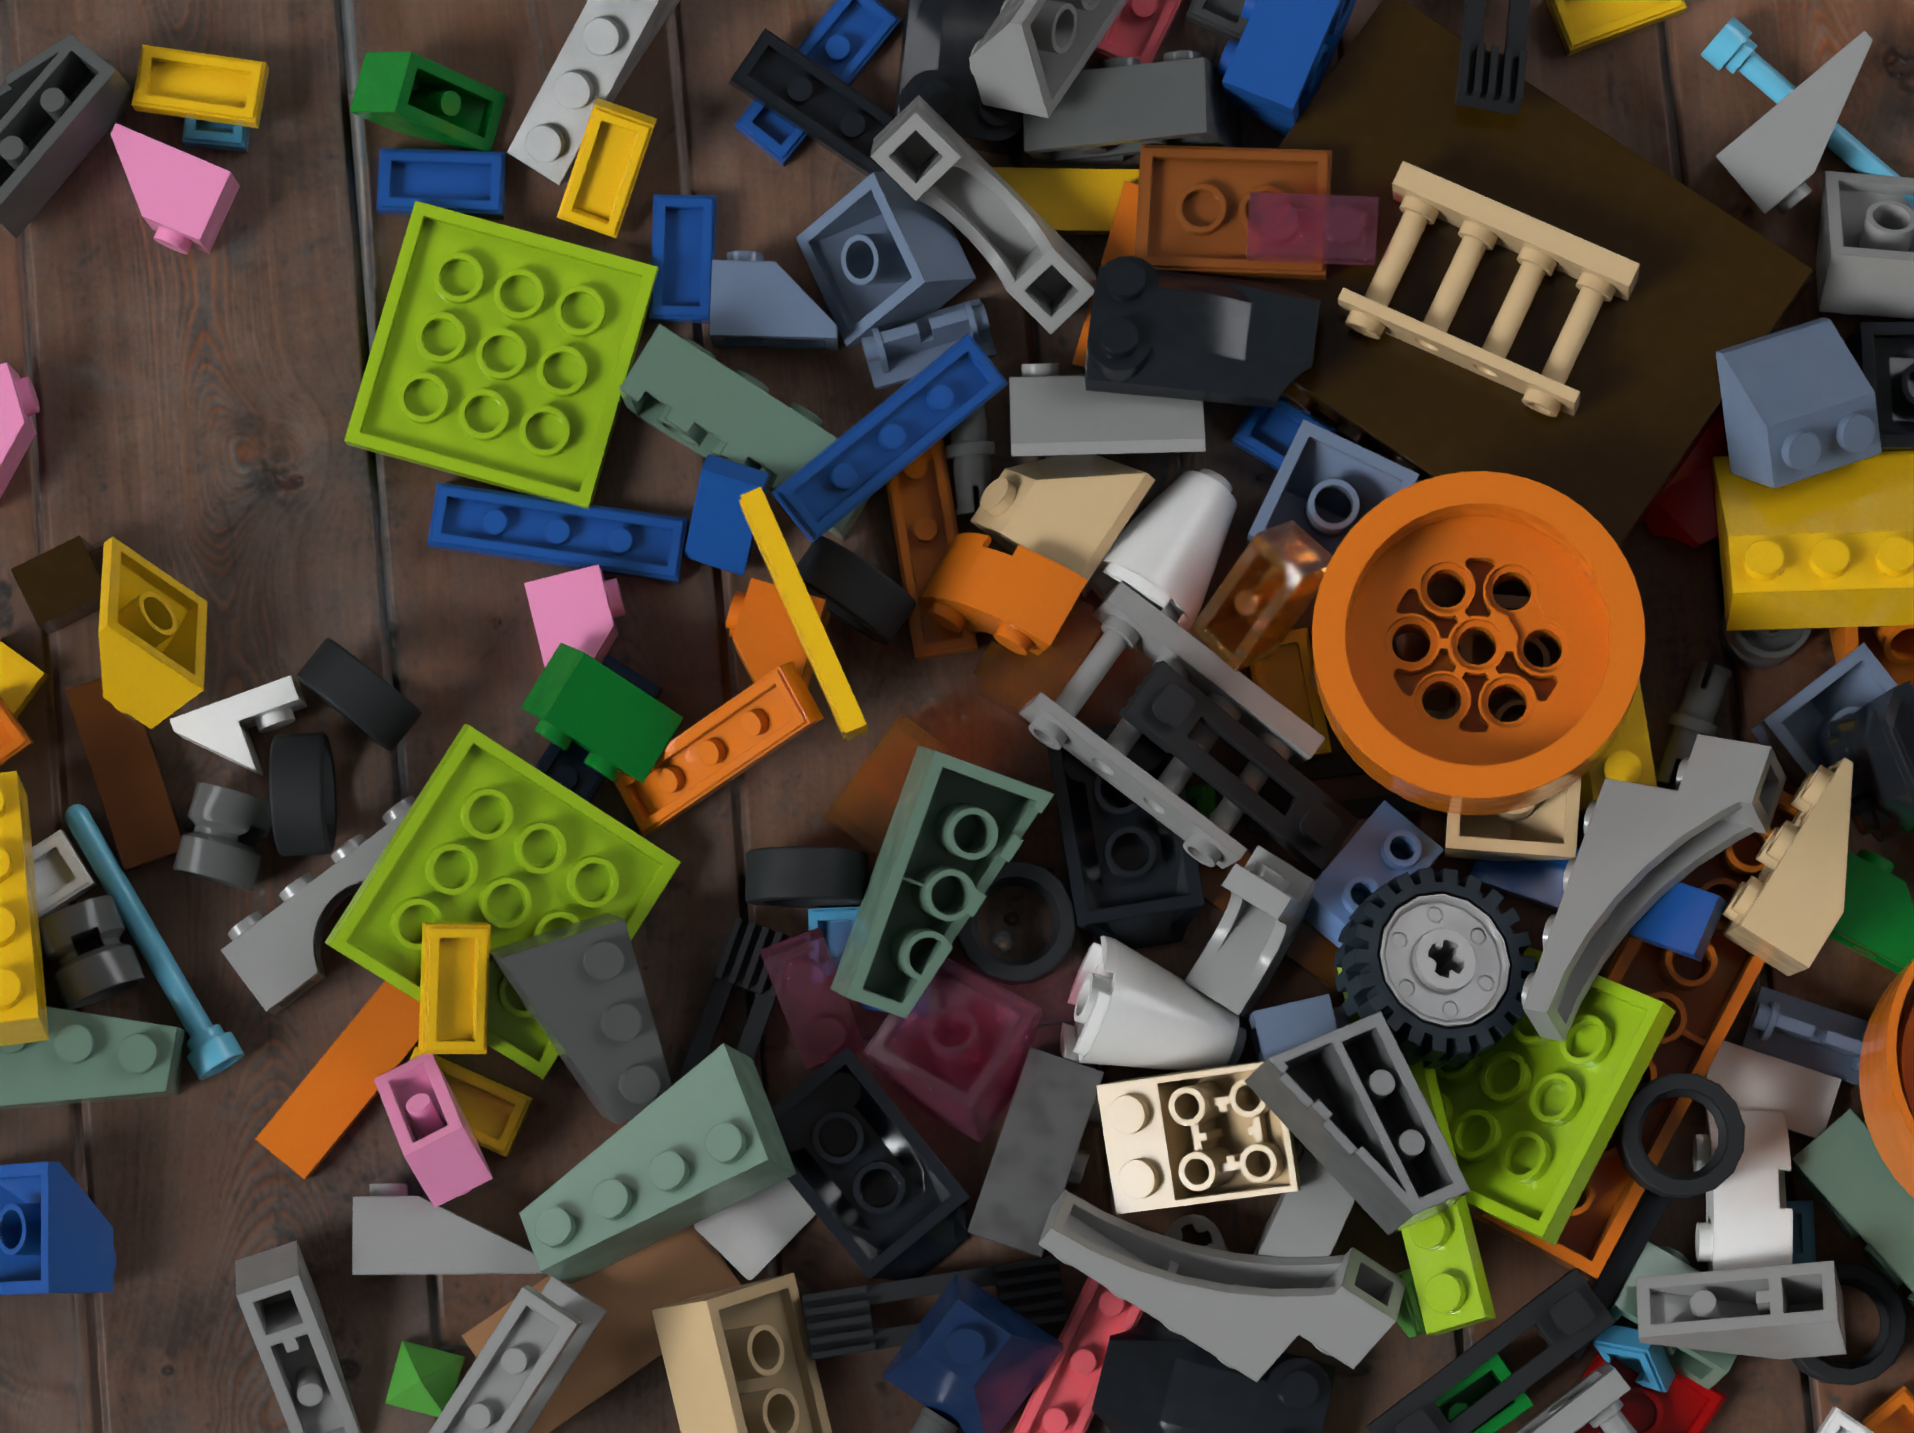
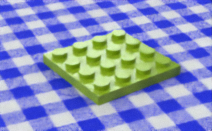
(501, 355)
(502, 850)
(1542, 1109)

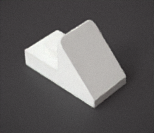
(225, 724)

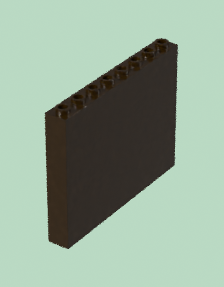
(1647, 361)

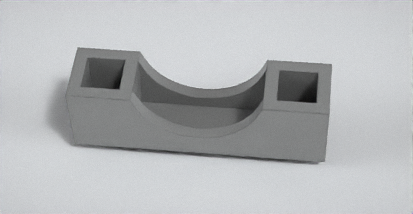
(960, 185)
(283, 951)

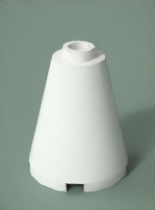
(1172, 546)
(1145, 1016)

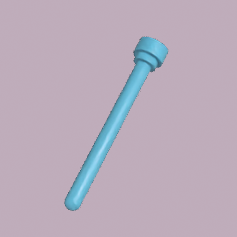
(1736, 52)
(209, 1045)

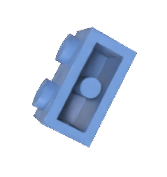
(1375, 855)

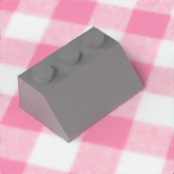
(1038, 51)
(1866, 245)
(1061, 418)

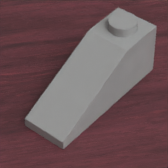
(1789, 140)
(413, 1238)
(1746, 1311)
(294, 1341)

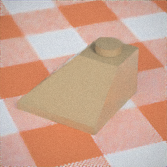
(1063, 508)

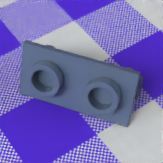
(906, 350)
(1806, 1034)

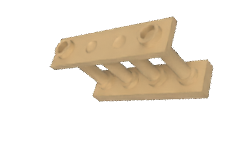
(1481, 226)

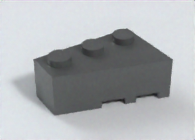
(1364, 1121)

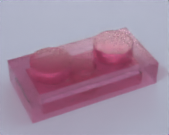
(1312, 228)
(815, 1014)

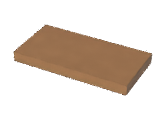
(627, 1335)

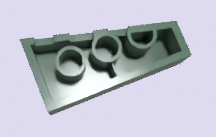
(723, 412)
(931, 875)
(92, 1062)
(663, 1171)
(1861, 1196)

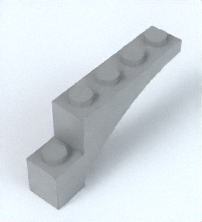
(591, 64)
(1637, 850)
(1227, 1301)

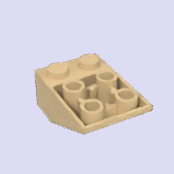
(1803, 881)
(1193, 1140)

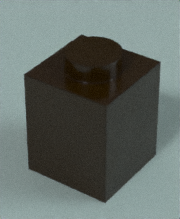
(62, 583)

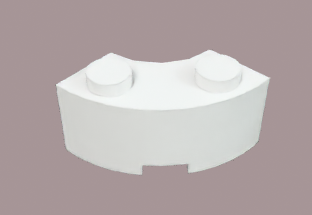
(1748, 1211)

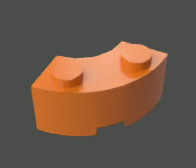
(1012, 597)

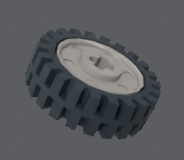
(1435, 965)

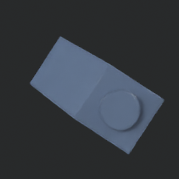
(764, 307)

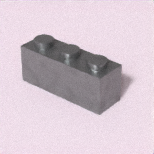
(1037, 1151)

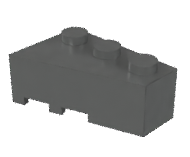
(1134, 105)
(50, 122)
(593, 1009)

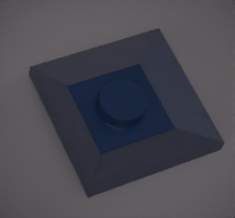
(972, 1359)

